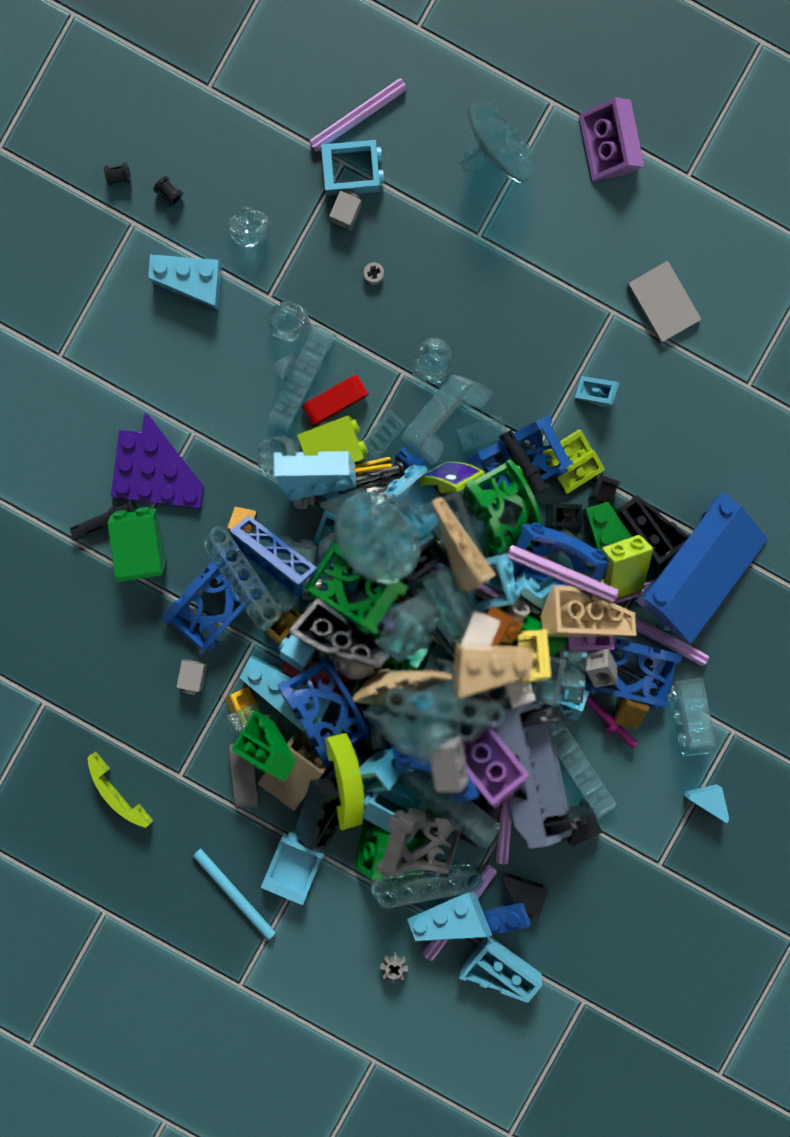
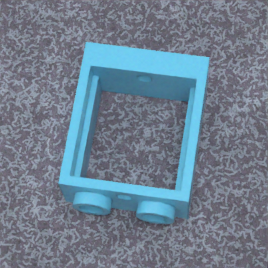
(355, 187)
(510, 587)
(381, 816)

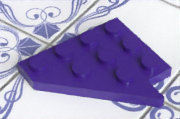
(153, 470)

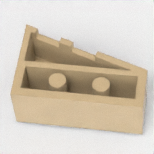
(489, 666)

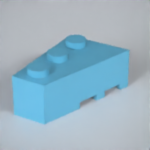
(189, 277)
(314, 475)
(451, 920)
(502, 970)

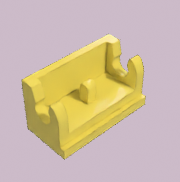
(538, 644)

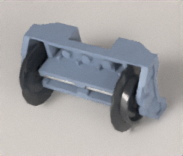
(542, 806)

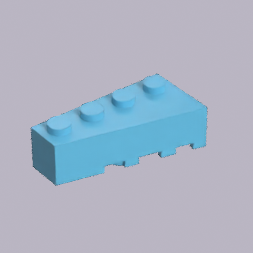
(264, 680)

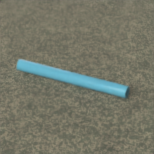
(233, 893)

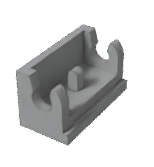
(449, 766)

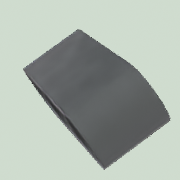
(485, 696)
(244, 781)

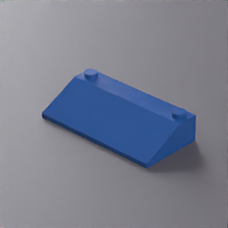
(704, 568)

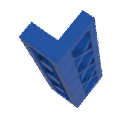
(268, 562)

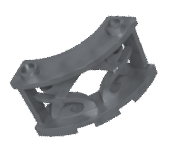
(404, 826)

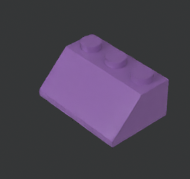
(611, 139)
(493, 767)

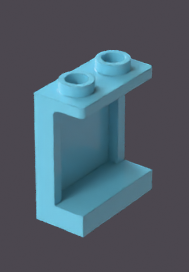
(409, 488)
(292, 869)

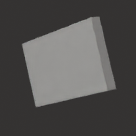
(664, 301)

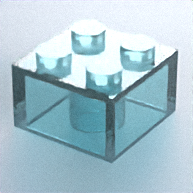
(409, 628)

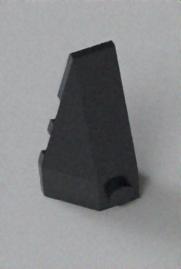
(334, 633)

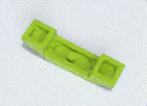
(348, 779)
(112, 797)

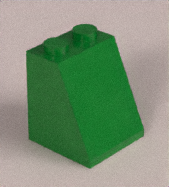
(136, 544)
(373, 847)

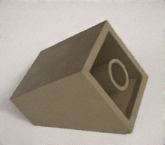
(305, 769)

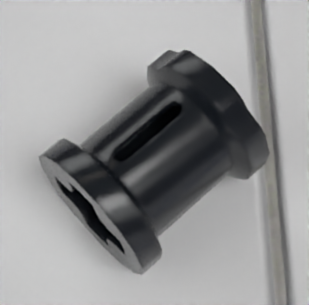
(117, 173)
(168, 191)

